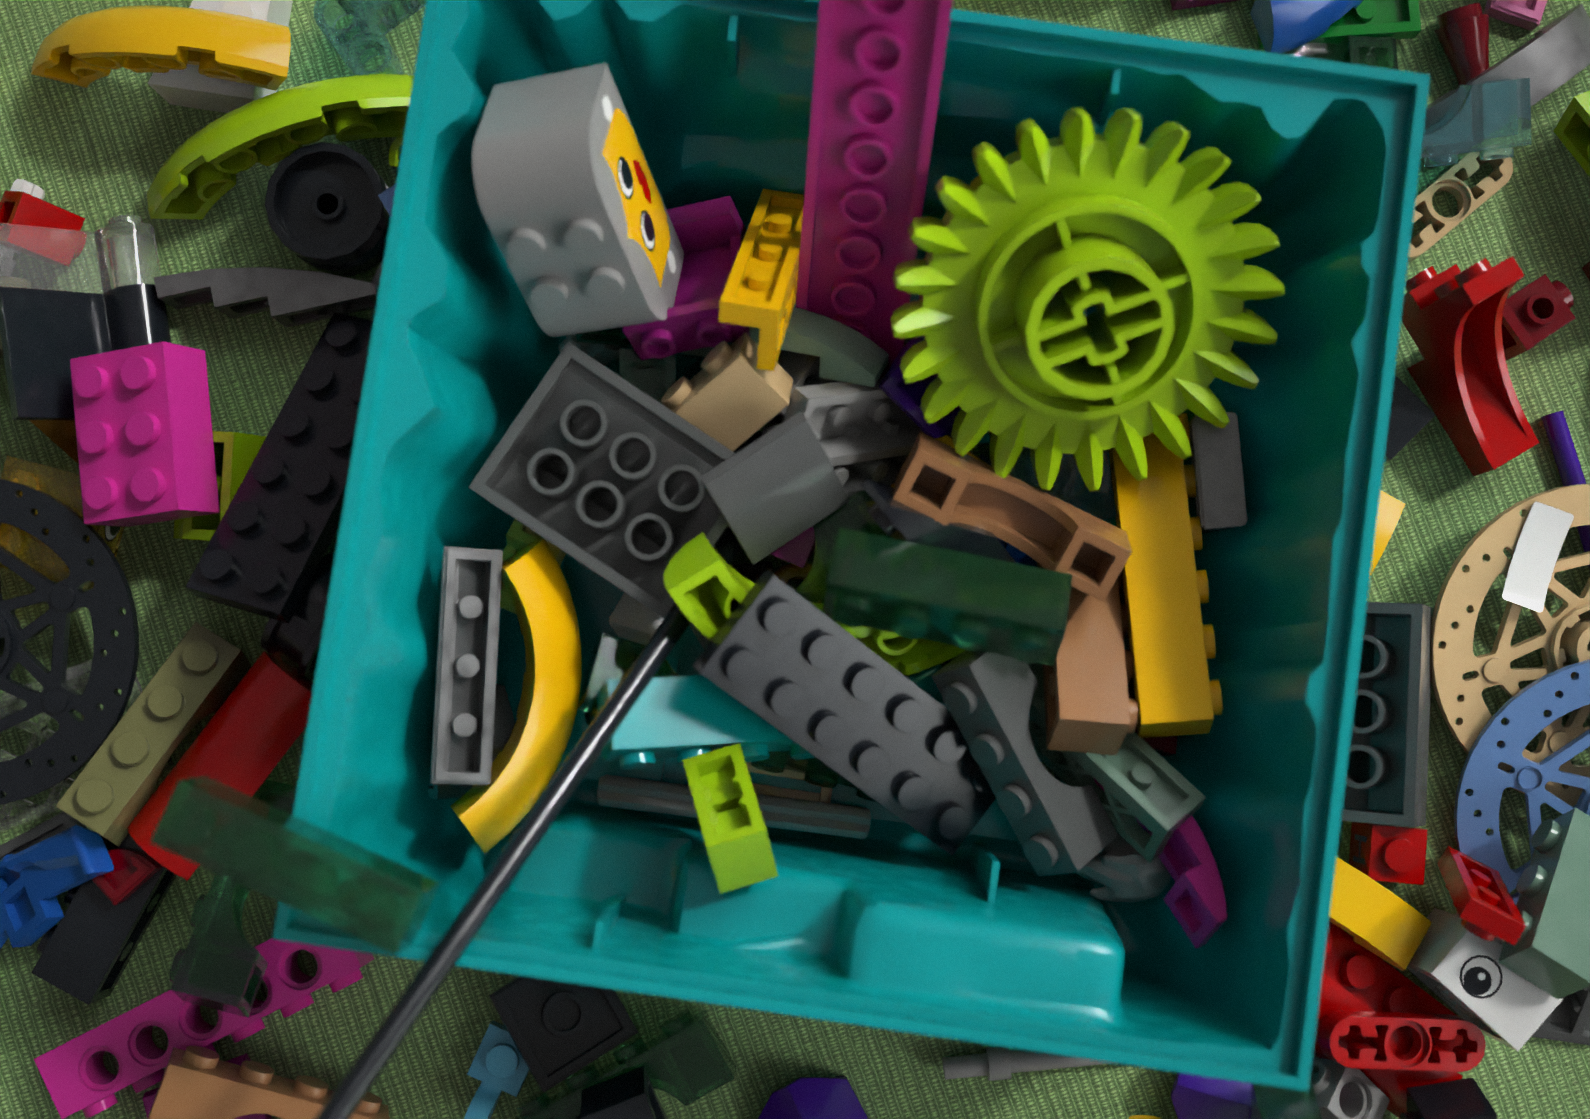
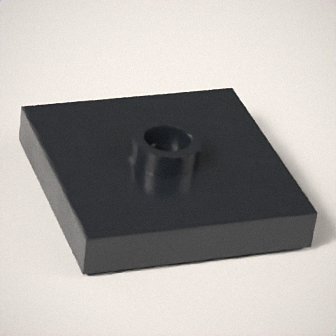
(560, 1024)

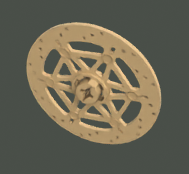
(1561, 638)

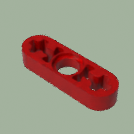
(1421, 1056)

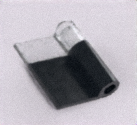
(73, 299)

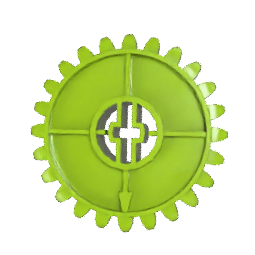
(1071, 230)

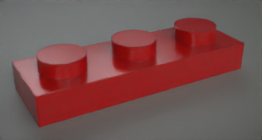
(1480, 898)

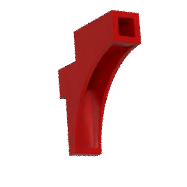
(1464, 365)

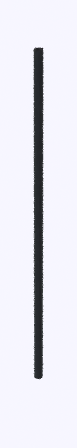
(510, 861)

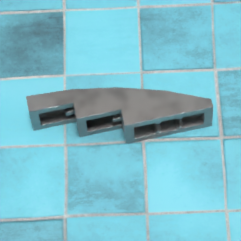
(289, 294)

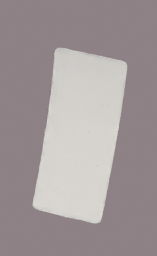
(1536, 556)

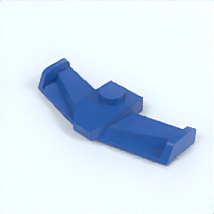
(39, 874)

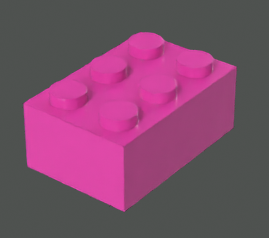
(144, 435)

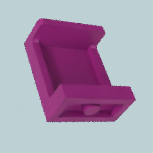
(710, 241)

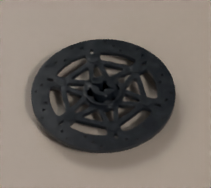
(108, 672)

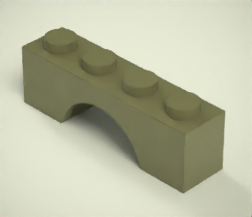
(130, 760)

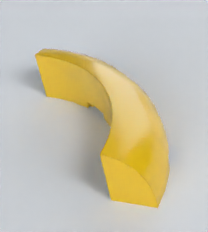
(162, 40)
(546, 701)

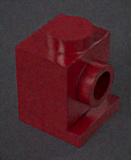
(1522, 327)

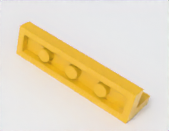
(765, 273)

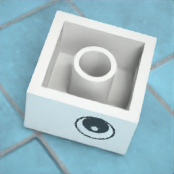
(1477, 987)

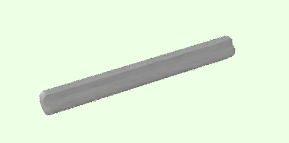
(775, 810)

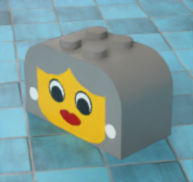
(575, 203)

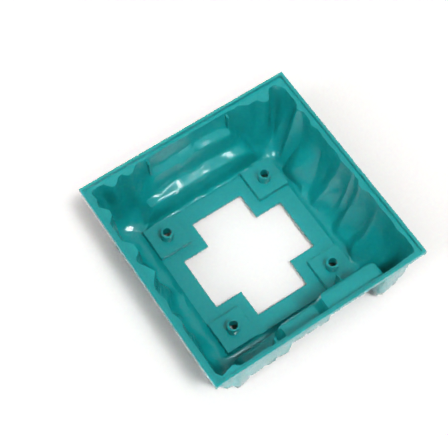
(890, 921)

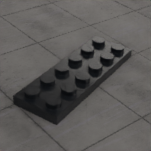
(294, 487)
(849, 710)

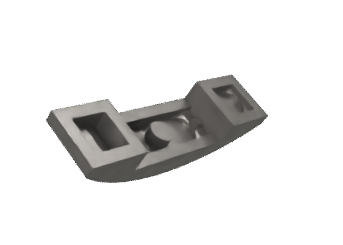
(1548, 60)

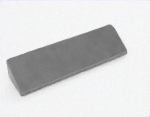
(466, 666)

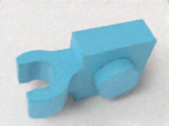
(498, 1068)

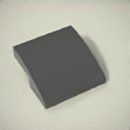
(775, 488)

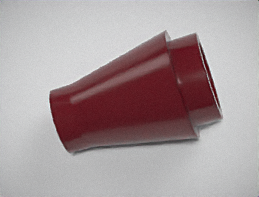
(1465, 40)

